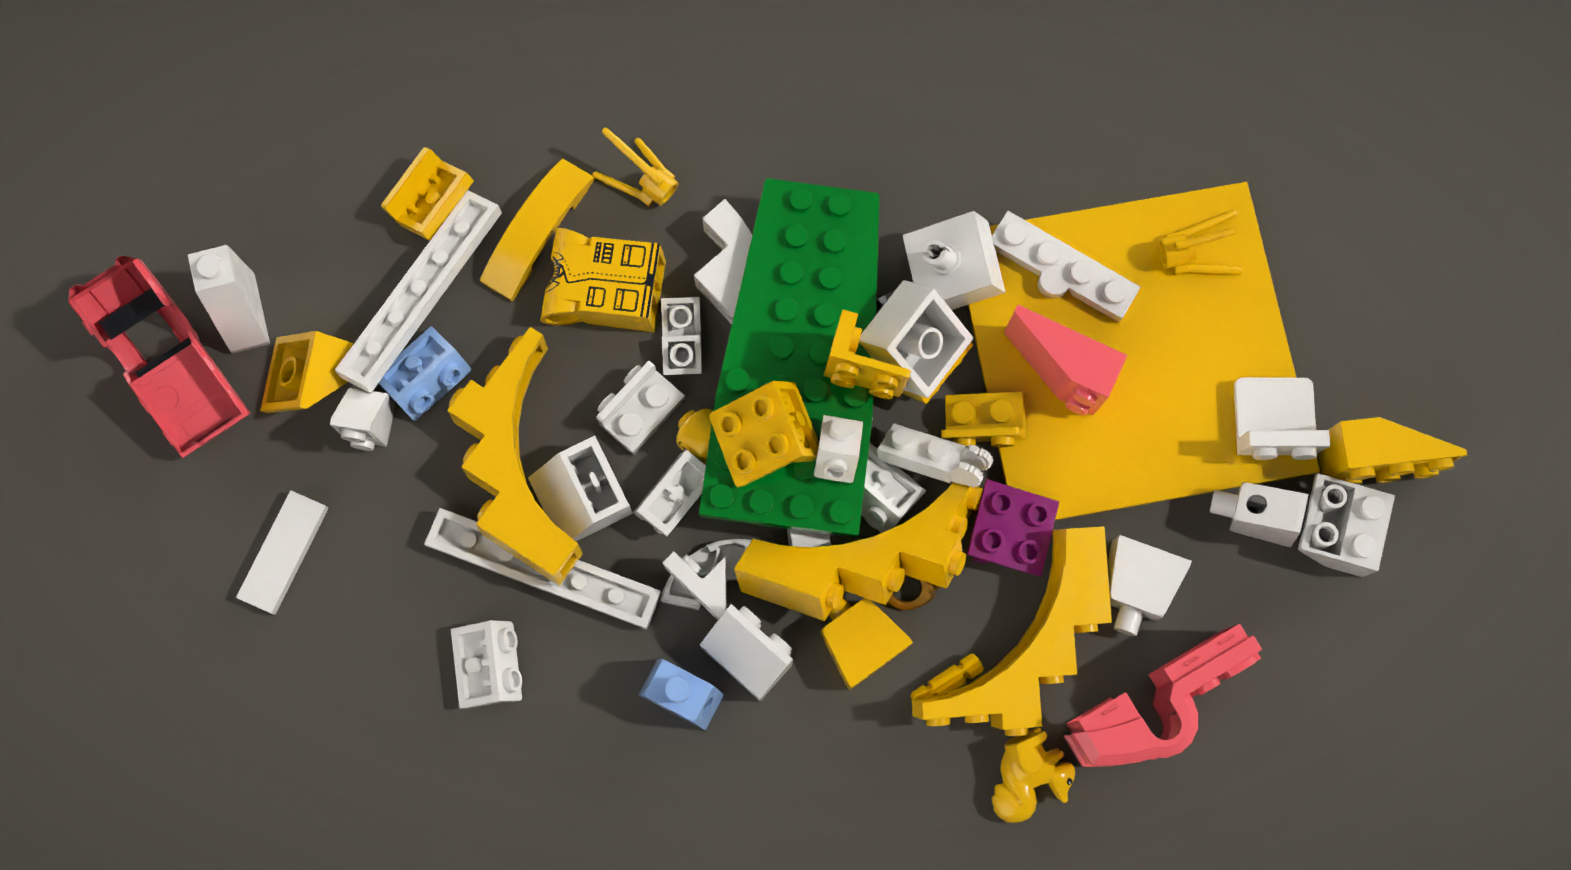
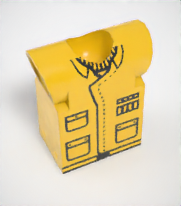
(604, 282)

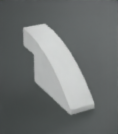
(723, 275)

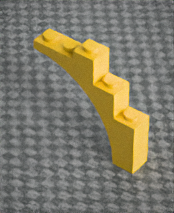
(494, 464)
(872, 568)
(1073, 603)

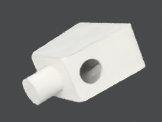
(1279, 512)
(1142, 582)

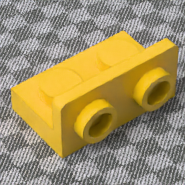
(985, 418)

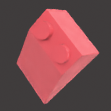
(1067, 361)

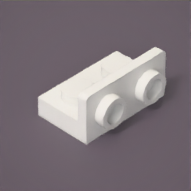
(639, 407)
(887, 493)
(486, 664)

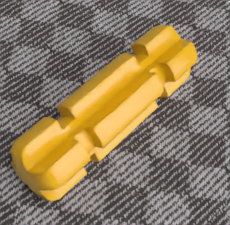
(950, 678)

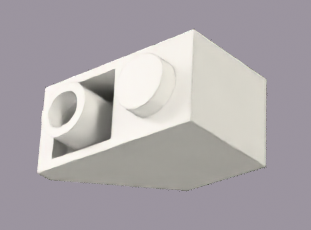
(364, 418)

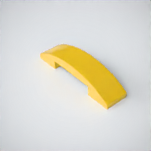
(533, 227)

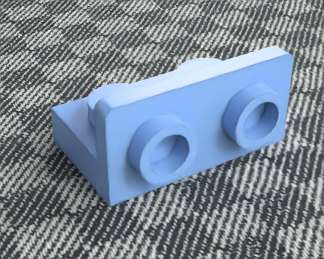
(424, 373)

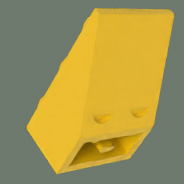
(1384, 451)

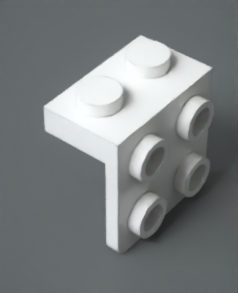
(1277, 418)

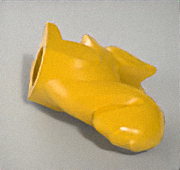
(1025, 768)

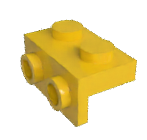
(426, 194)

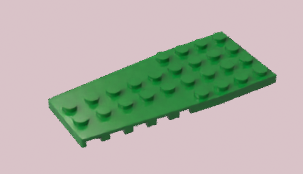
(803, 266)

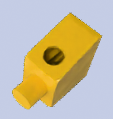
(862, 640)

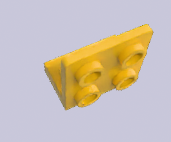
(850, 369)
(764, 432)

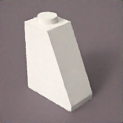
(230, 297)

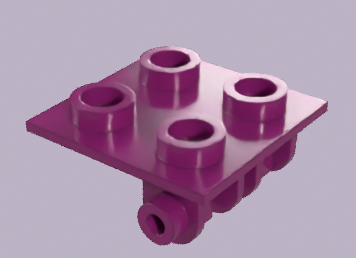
(1012, 528)

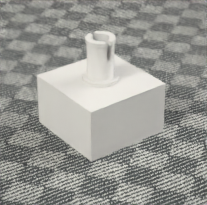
(956, 259)
(918, 334)

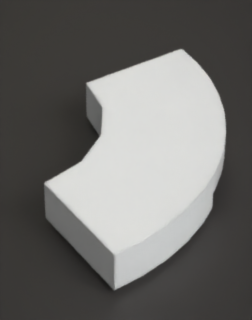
(707, 559)

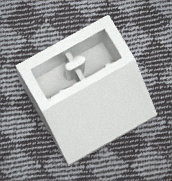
(580, 490)
(1346, 525)
(747, 652)

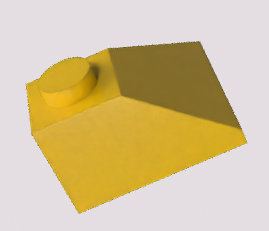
(303, 371)

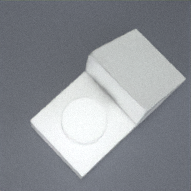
(709, 590)

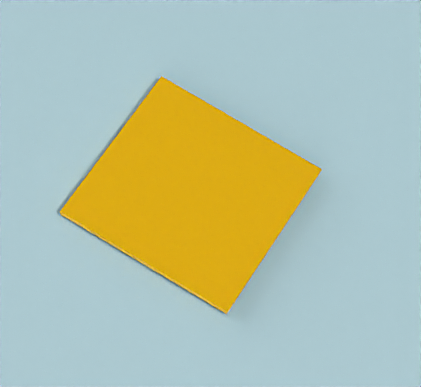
(1186, 343)

